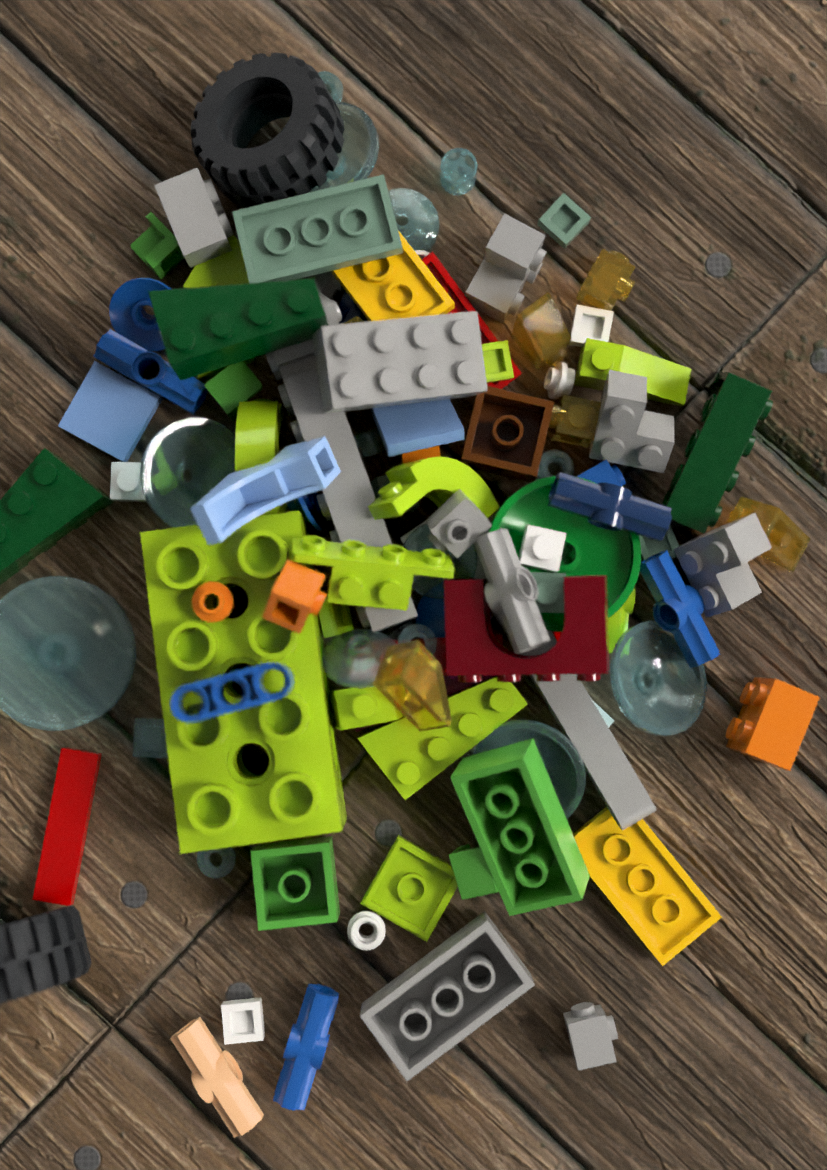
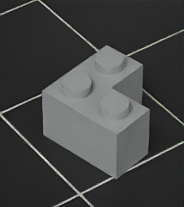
(195, 216)
(509, 261)
(627, 431)
(719, 563)

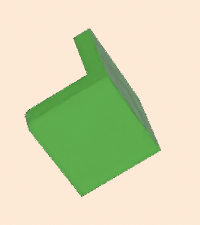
(158, 247)
(232, 386)
(472, 872)

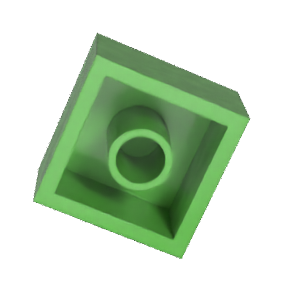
(295, 883)

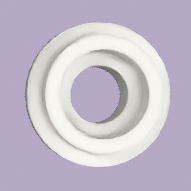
(559, 380)
(366, 942)

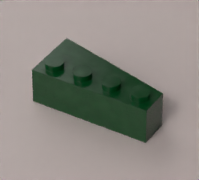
(234, 322)
(716, 450)
(42, 509)

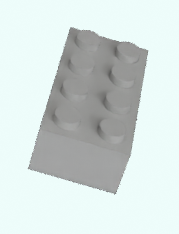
(399, 361)
(446, 996)

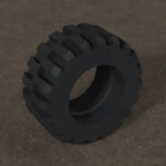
(244, 103)
(42, 952)

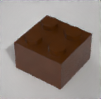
(507, 434)

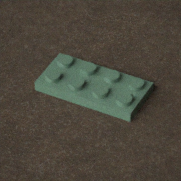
(318, 231)

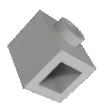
(456, 524)
(590, 1035)

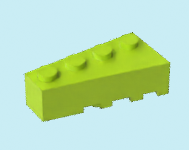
(416, 757)

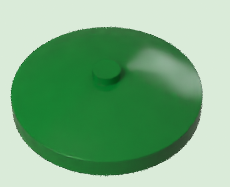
(586, 546)

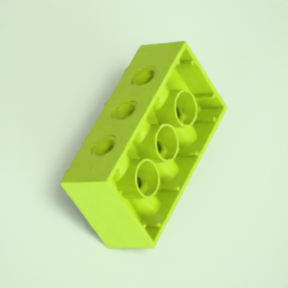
(212, 789)

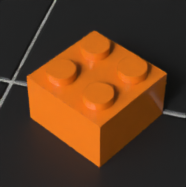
(771, 721)

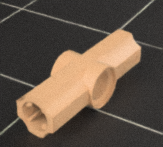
(217, 1077)

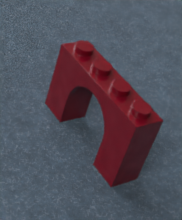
(476, 651)

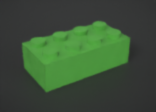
(521, 827)

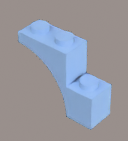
(255, 490)

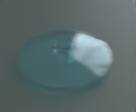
(63, 653)

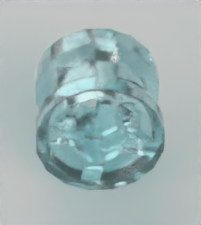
(459, 162)

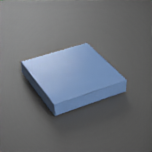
(110, 412)
(417, 426)

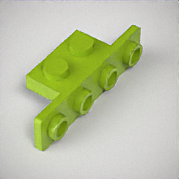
(369, 573)

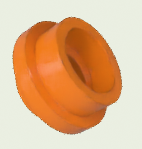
(225, 602)

